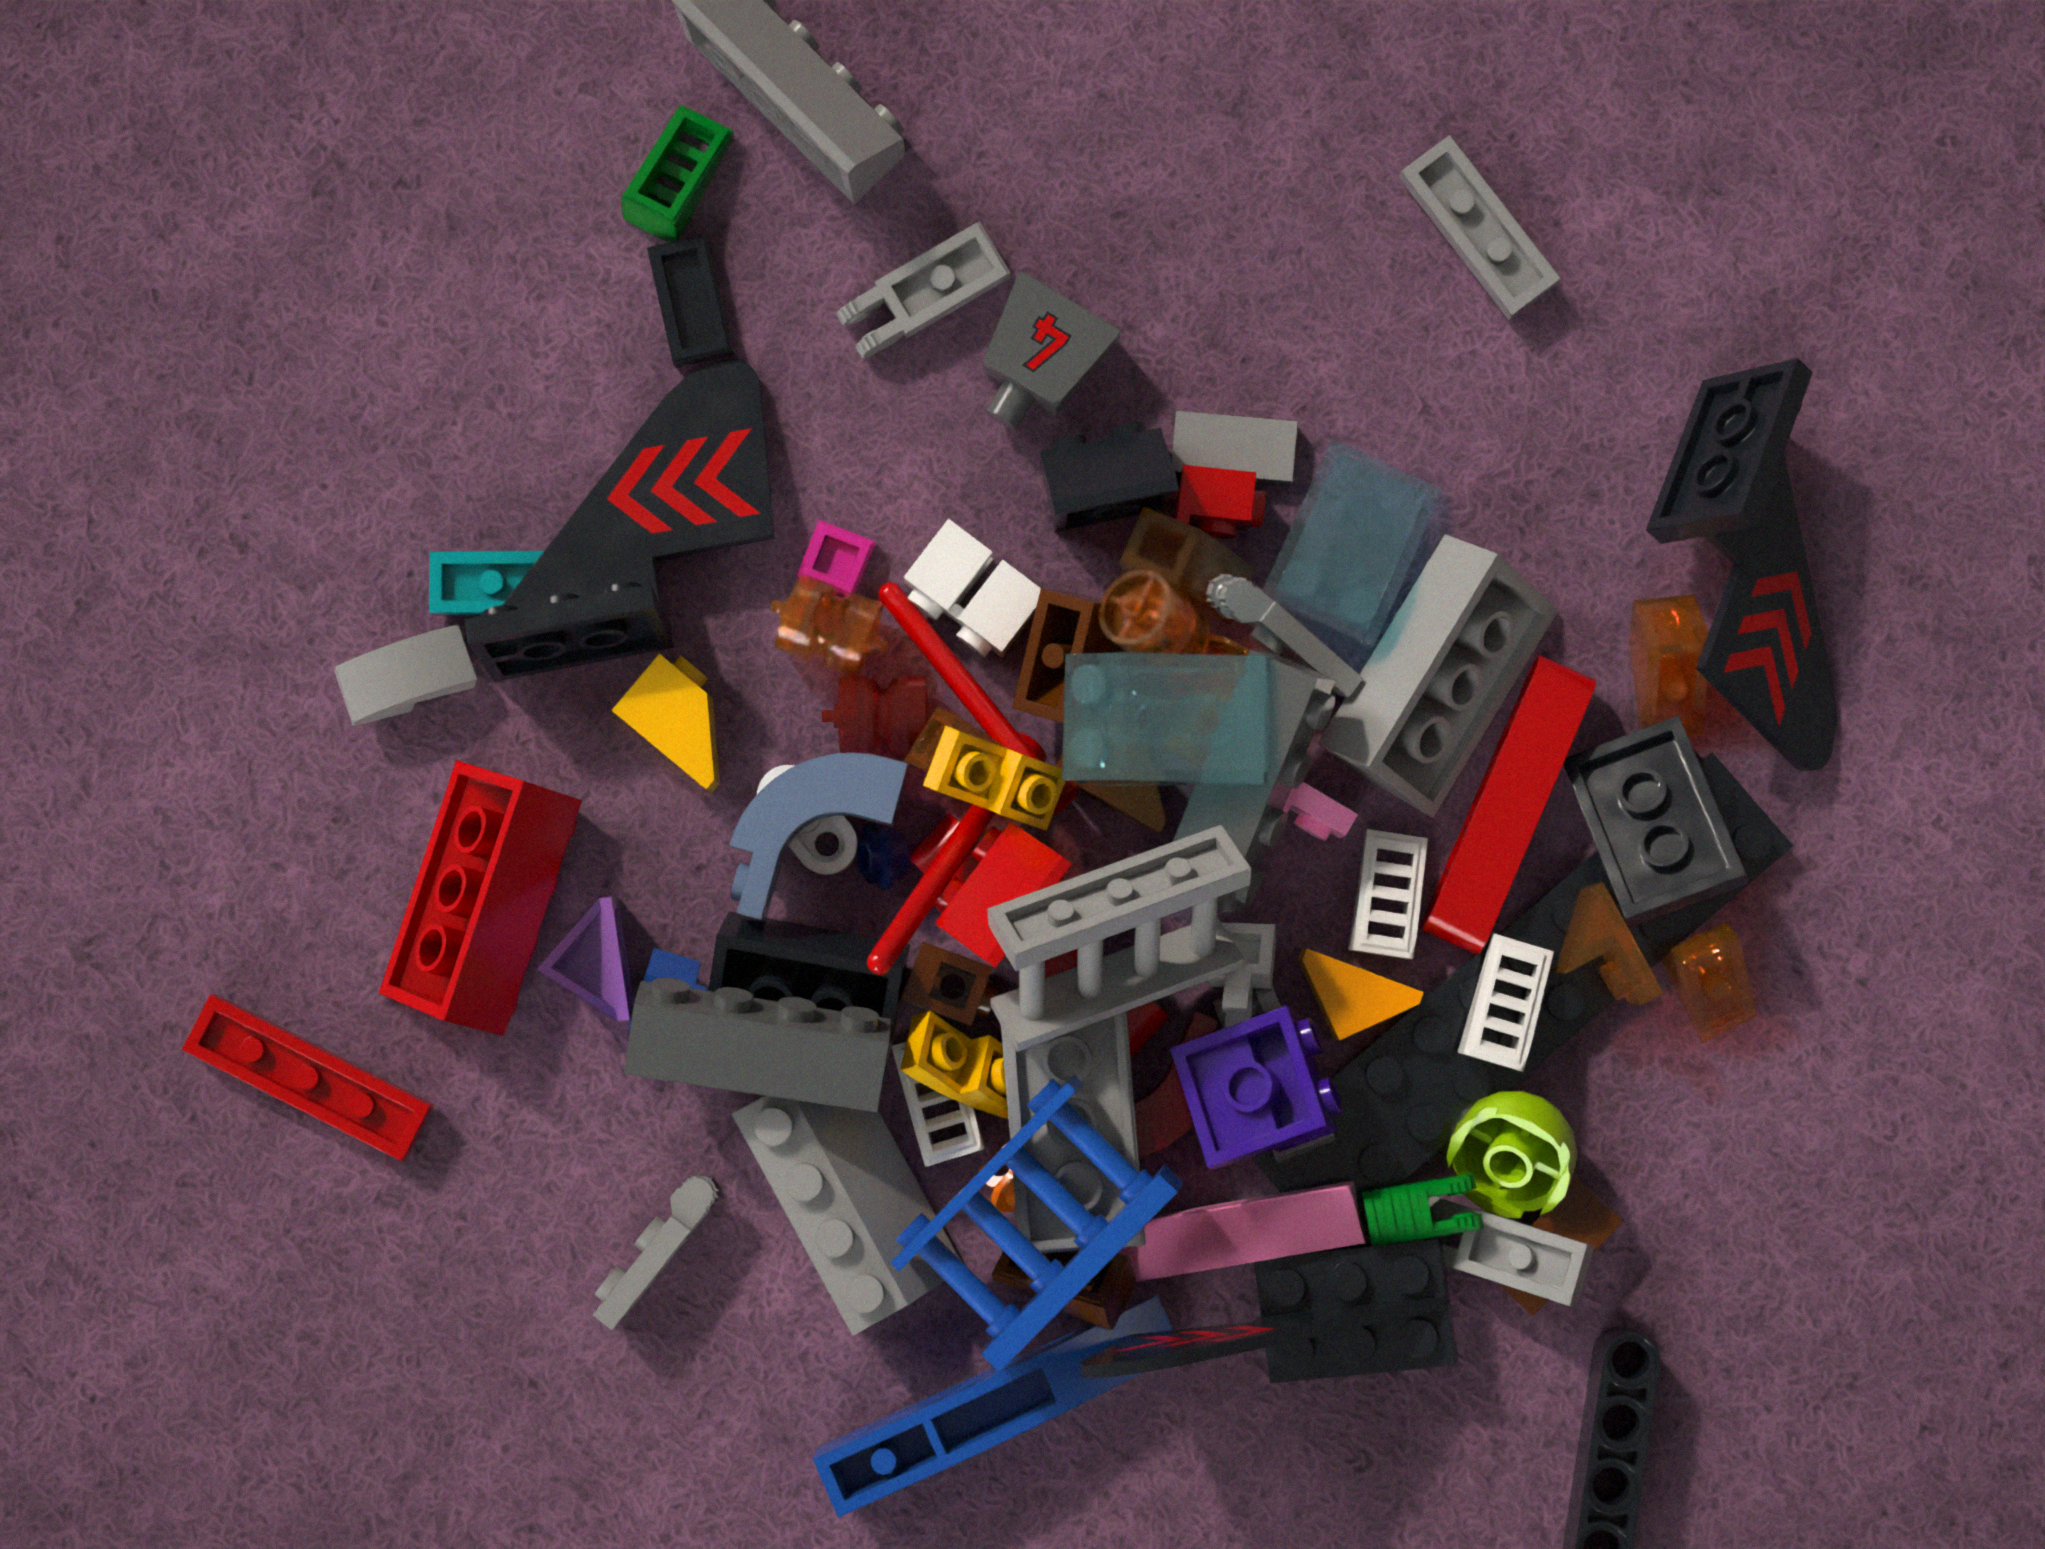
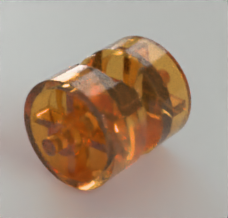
(1150, 616)
(838, 628)

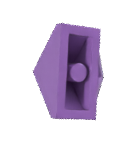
(595, 961)

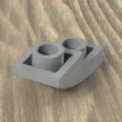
(405, 673)

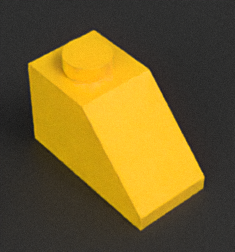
(675, 717)

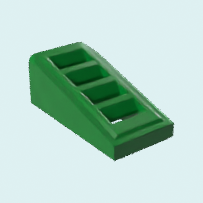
(676, 209)

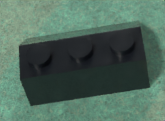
(805, 962)

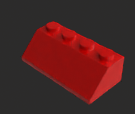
(480, 898)

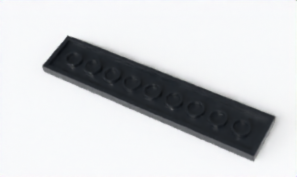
(1413, 1085)

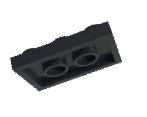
(1654, 821)

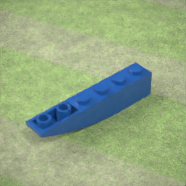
(974, 1413)

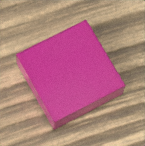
(837, 557)

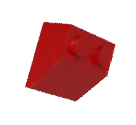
(1008, 868)

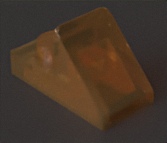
(1601, 930)
(1711, 981)

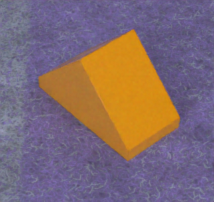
(1352, 996)

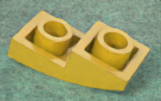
(995, 778)
(955, 1064)

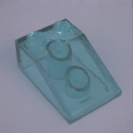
(1351, 546)
(1166, 719)

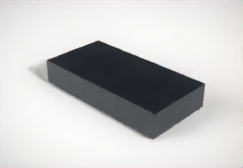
(690, 301)

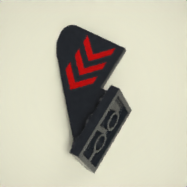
(677, 489)
(1737, 494)
(1319, 1318)

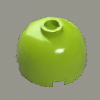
(1517, 1151)

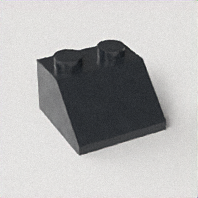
(1107, 476)

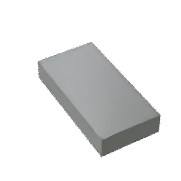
(1235, 444)

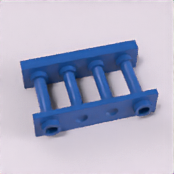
(1095, 1235)

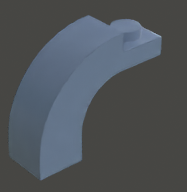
(813, 790)

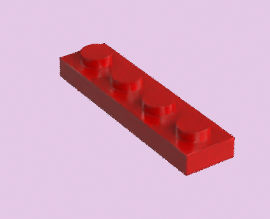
(308, 1077)

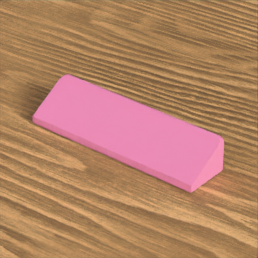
(1248, 1231)

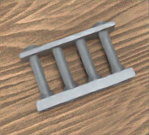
(1102, 905)

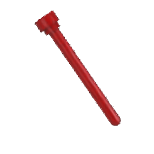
(960, 679)
(934, 882)

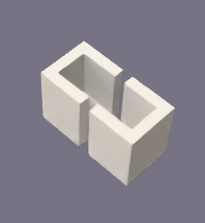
(948, 573)

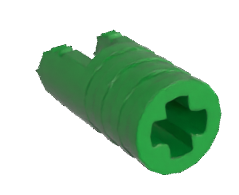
(1404, 1212)

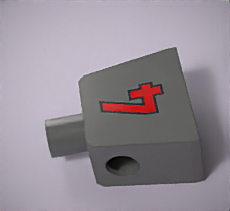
(1043, 351)

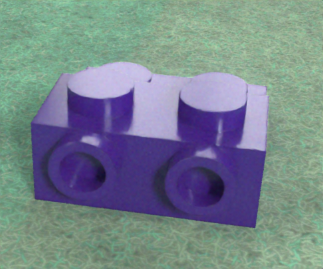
(1257, 1087)

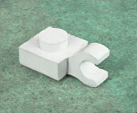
(1258, 947)

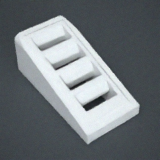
(1381, 945)
(1529, 1008)
(946, 1149)

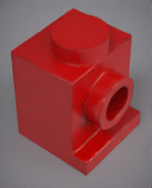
(1219, 500)

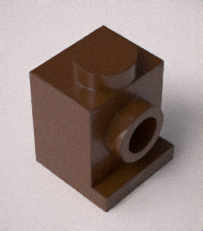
(932, 967)

